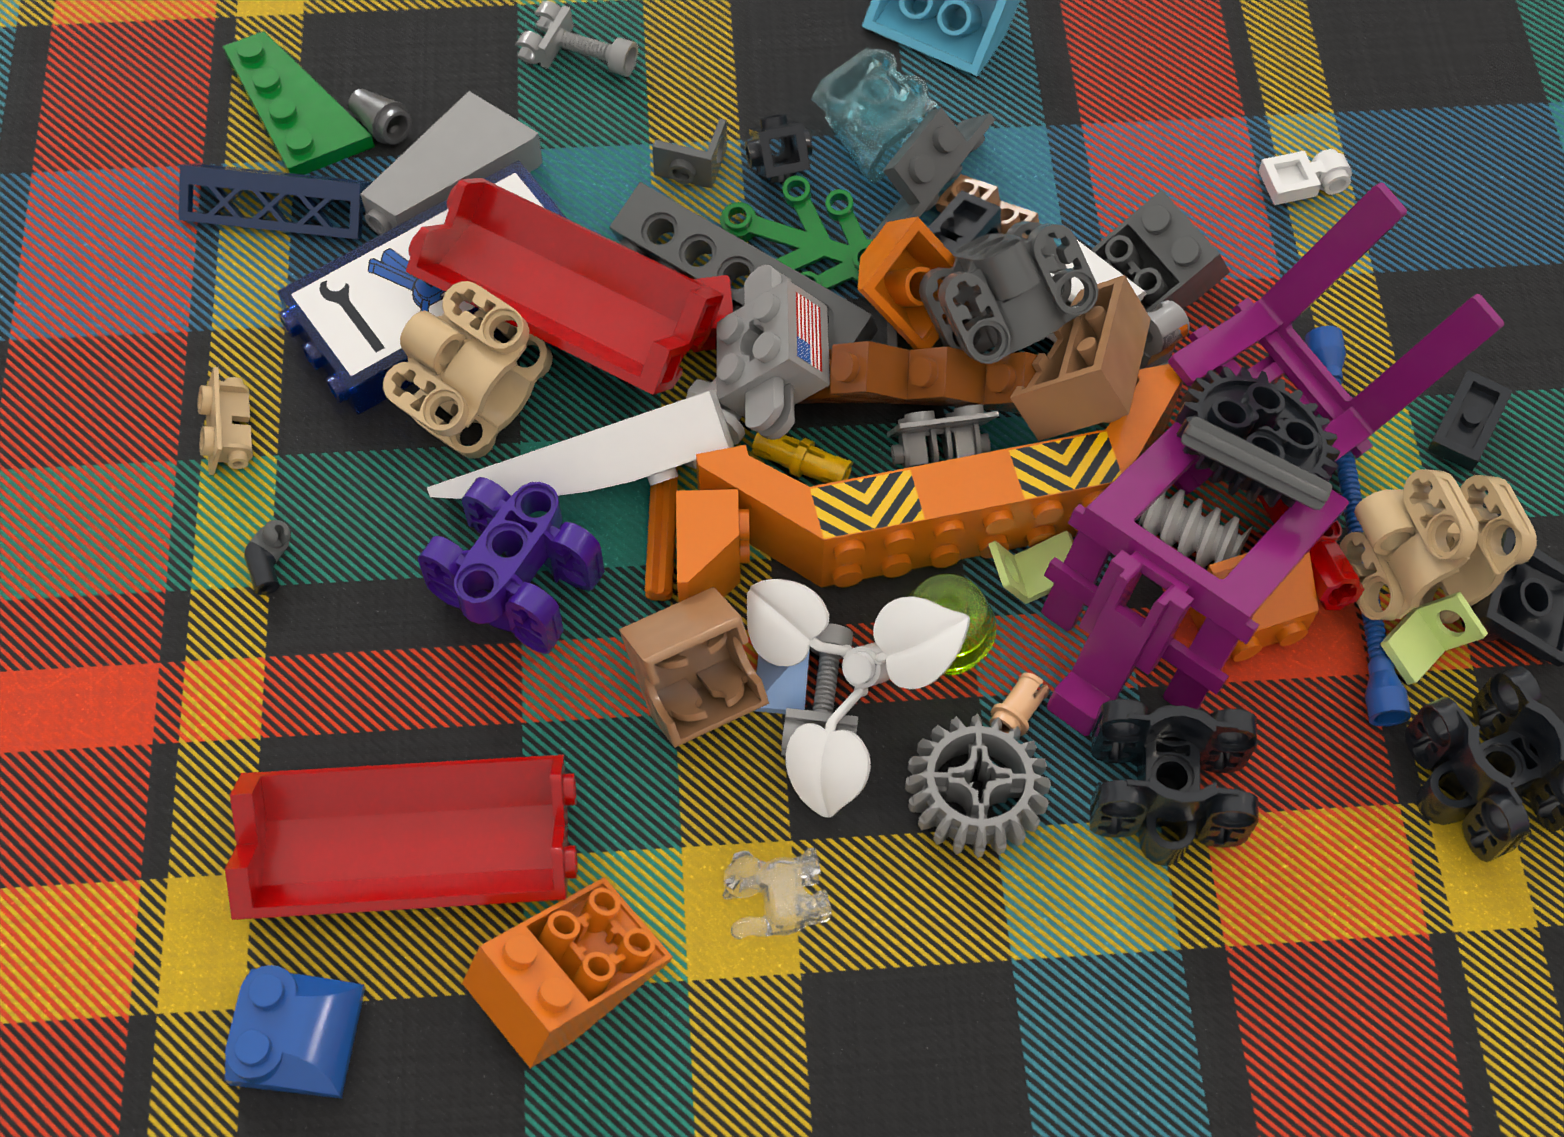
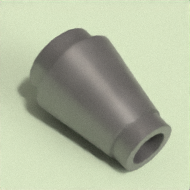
(381, 116)

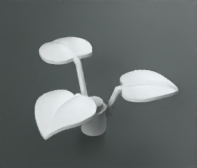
(911, 647)

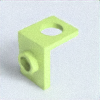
(1025, 571)
(1423, 638)

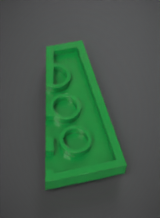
(296, 112)

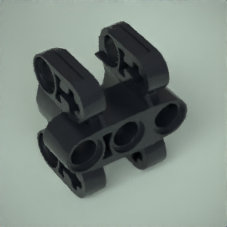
(1206, 742)
(1496, 772)

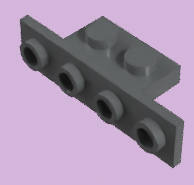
(930, 161)

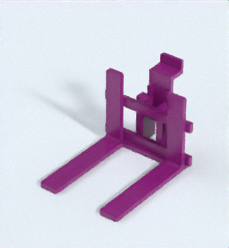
(1271, 322)
(1127, 640)

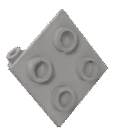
(962, 424)

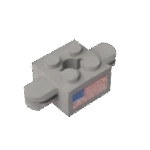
(772, 352)

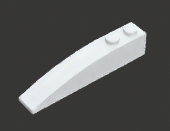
(612, 455)

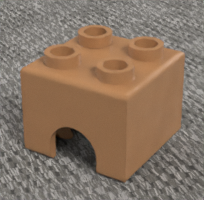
(694, 666)

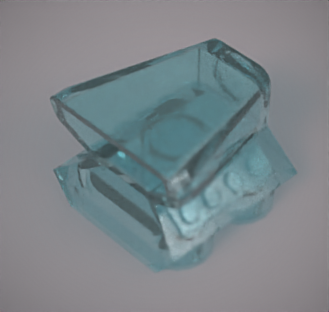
(872, 108)

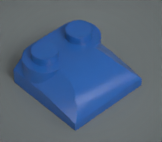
(292, 1032)

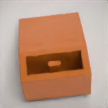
(563, 970)

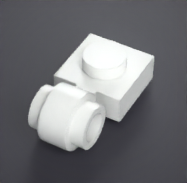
(1296, 178)

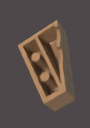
(1090, 367)

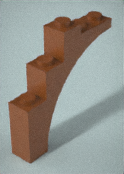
(922, 377)

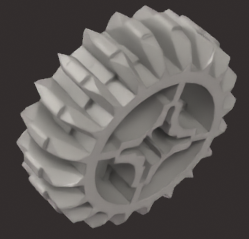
(1019, 780)

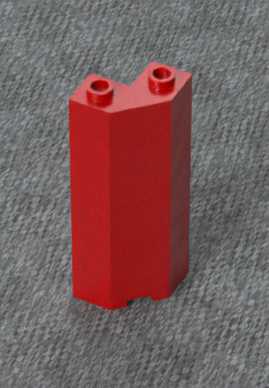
(568, 284)
(401, 837)

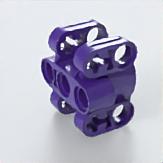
(529, 542)

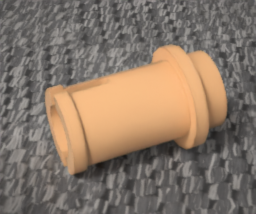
(1020, 703)

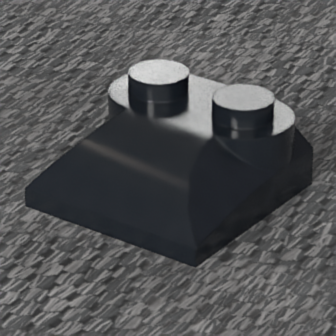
(1527, 606)

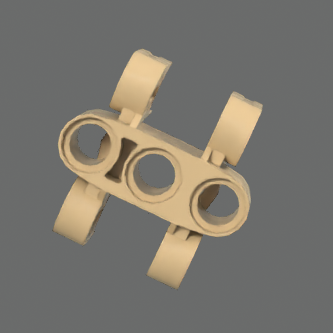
(466, 368)
(1435, 540)

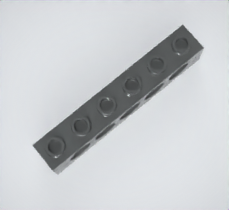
(652, 214)

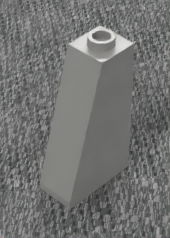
(463, 144)

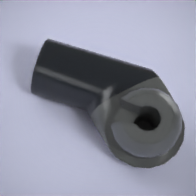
(263, 554)

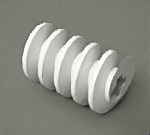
(1193, 530)

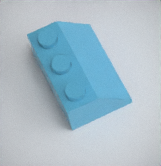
(949, 30)

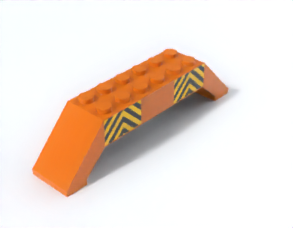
(938, 508)

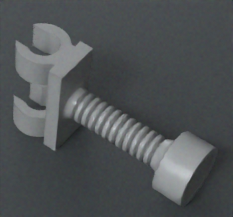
(558, 24)
(824, 690)

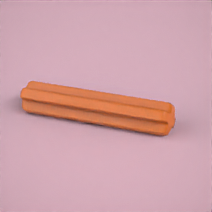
(661, 540)

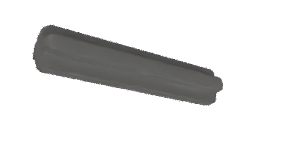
(1256, 463)

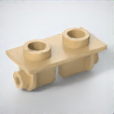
(220, 438)

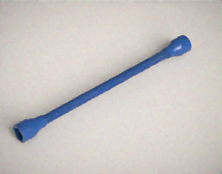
(1385, 694)

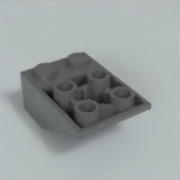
(1163, 254)

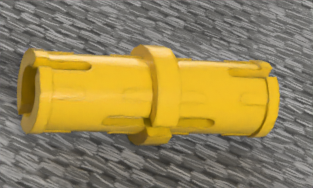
(803, 458)

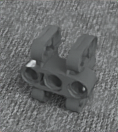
(1008, 290)

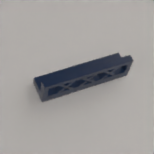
(271, 182)

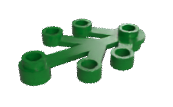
(812, 243)

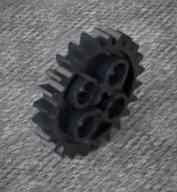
(1249, 410)

